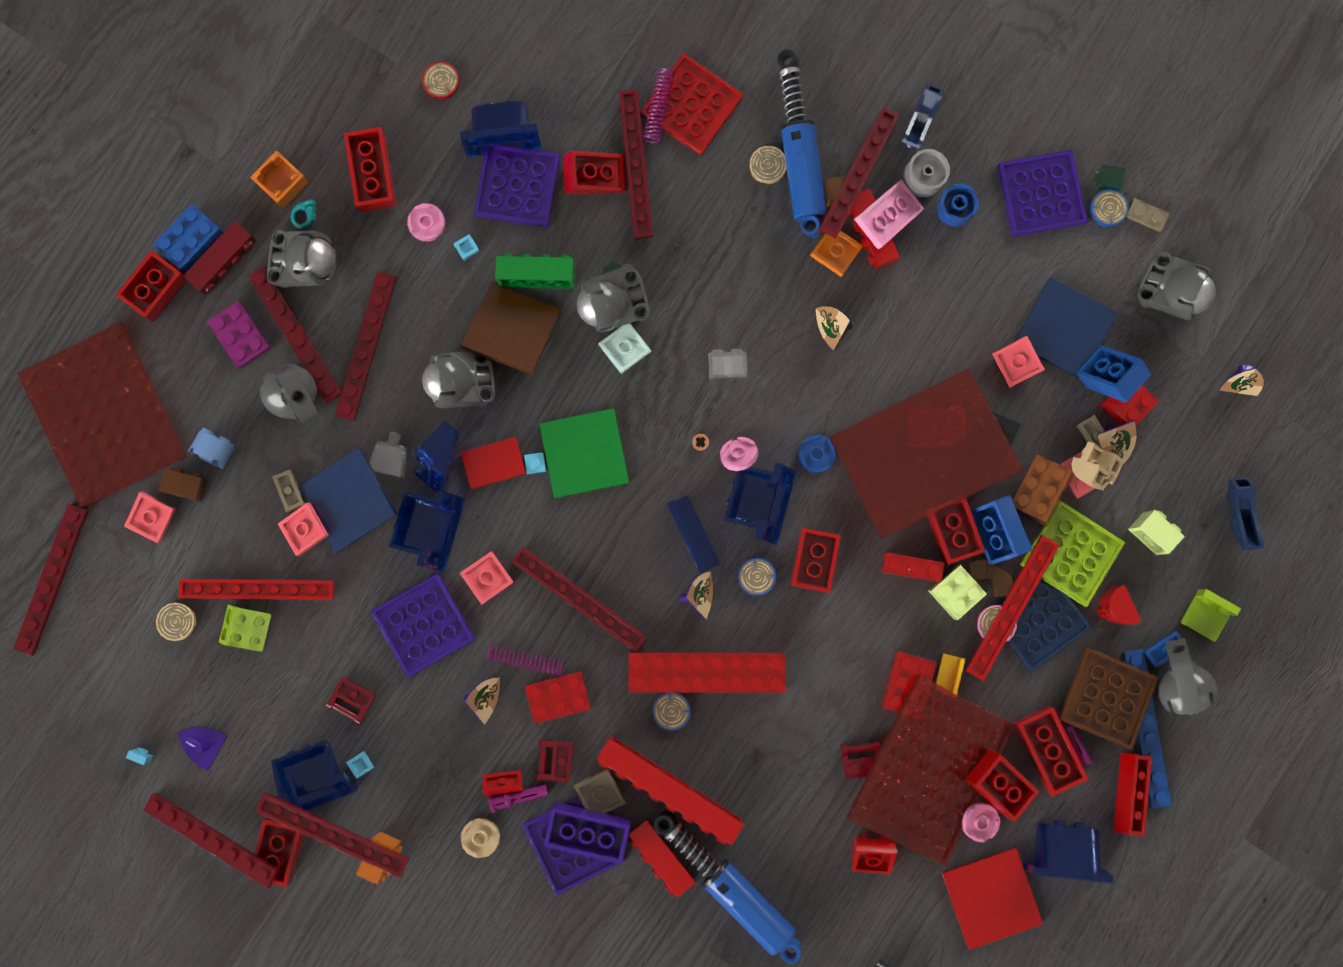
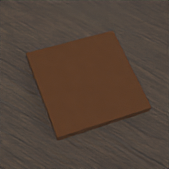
(511, 329)
(1108, 698)

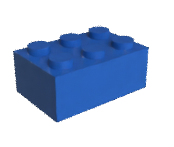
(188, 238)
(1114, 373)
(1000, 530)

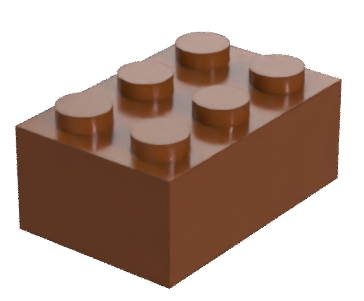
(1042, 490)

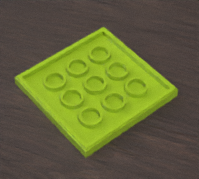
(1082, 555)

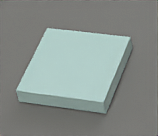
(624, 347)

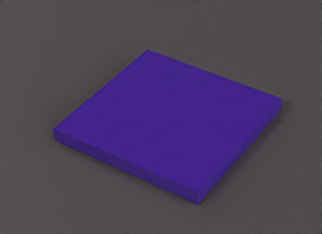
(517, 185)
(1042, 193)
(423, 625)
(562, 867)

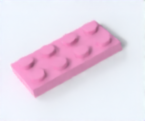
(889, 214)

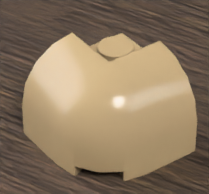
(1097, 466)

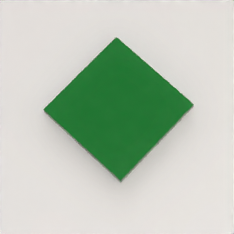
(584, 453)

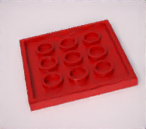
(696, 104)
(992, 898)

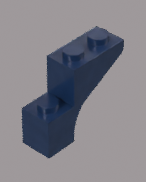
(922, 116)
(1244, 517)

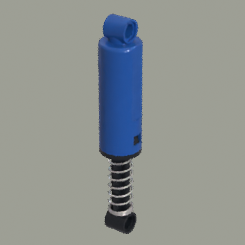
(801, 151)
(735, 893)

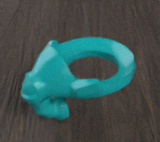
(310, 208)

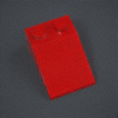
(593, 173)

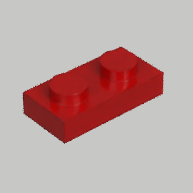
(502, 782)

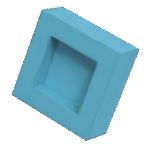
(466, 247)
(535, 463)
(140, 756)
(360, 764)

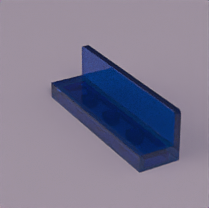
(693, 534)

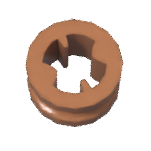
(706, 442)

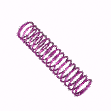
(658, 109)
(525, 663)

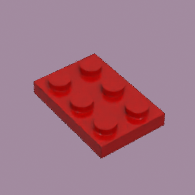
(557, 697)

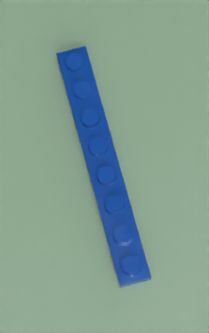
(1150, 742)

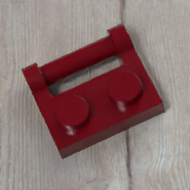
(354, 695)
(561, 760)
(858, 767)

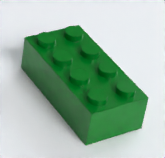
(535, 271)

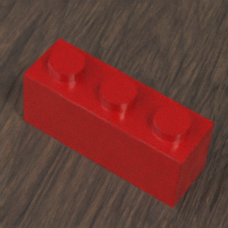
(912, 567)

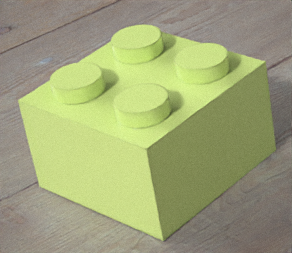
(1156, 532)
(957, 592)

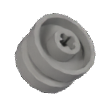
(926, 173)

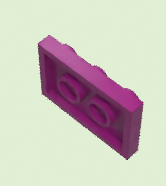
(238, 335)

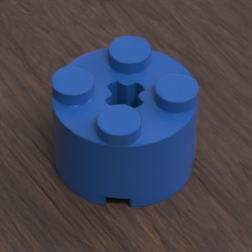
(967, 201)

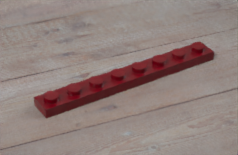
(636, 164)
(859, 173)
(295, 335)
(365, 346)
(50, 580)
(579, 599)
(332, 834)
(211, 840)

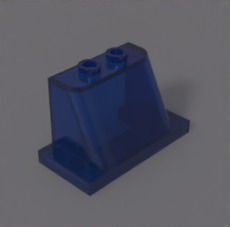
(499, 125)
(437, 457)
(761, 500)
(428, 527)
(311, 777)
(1067, 852)

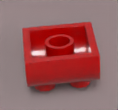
(1117, 606)
(873, 854)

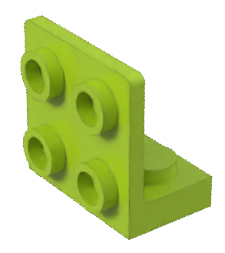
(1208, 614)
(244, 628)

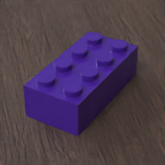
(587, 832)

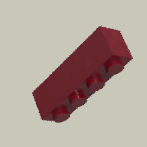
(220, 258)

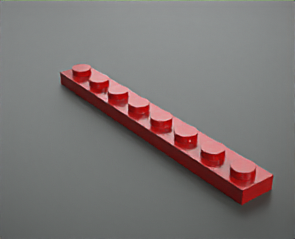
(256, 589)
(1012, 607)

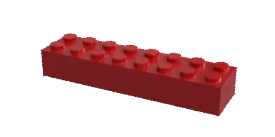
(707, 672)
(670, 790)

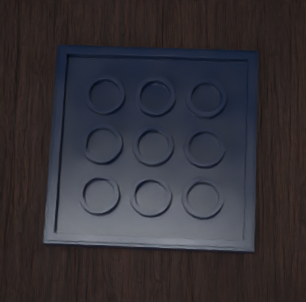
(1066, 326)
(348, 500)
(1045, 625)

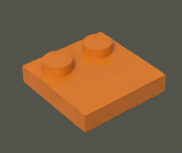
(836, 253)

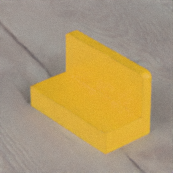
(950, 672)

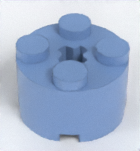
(212, 449)

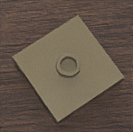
(599, 792)

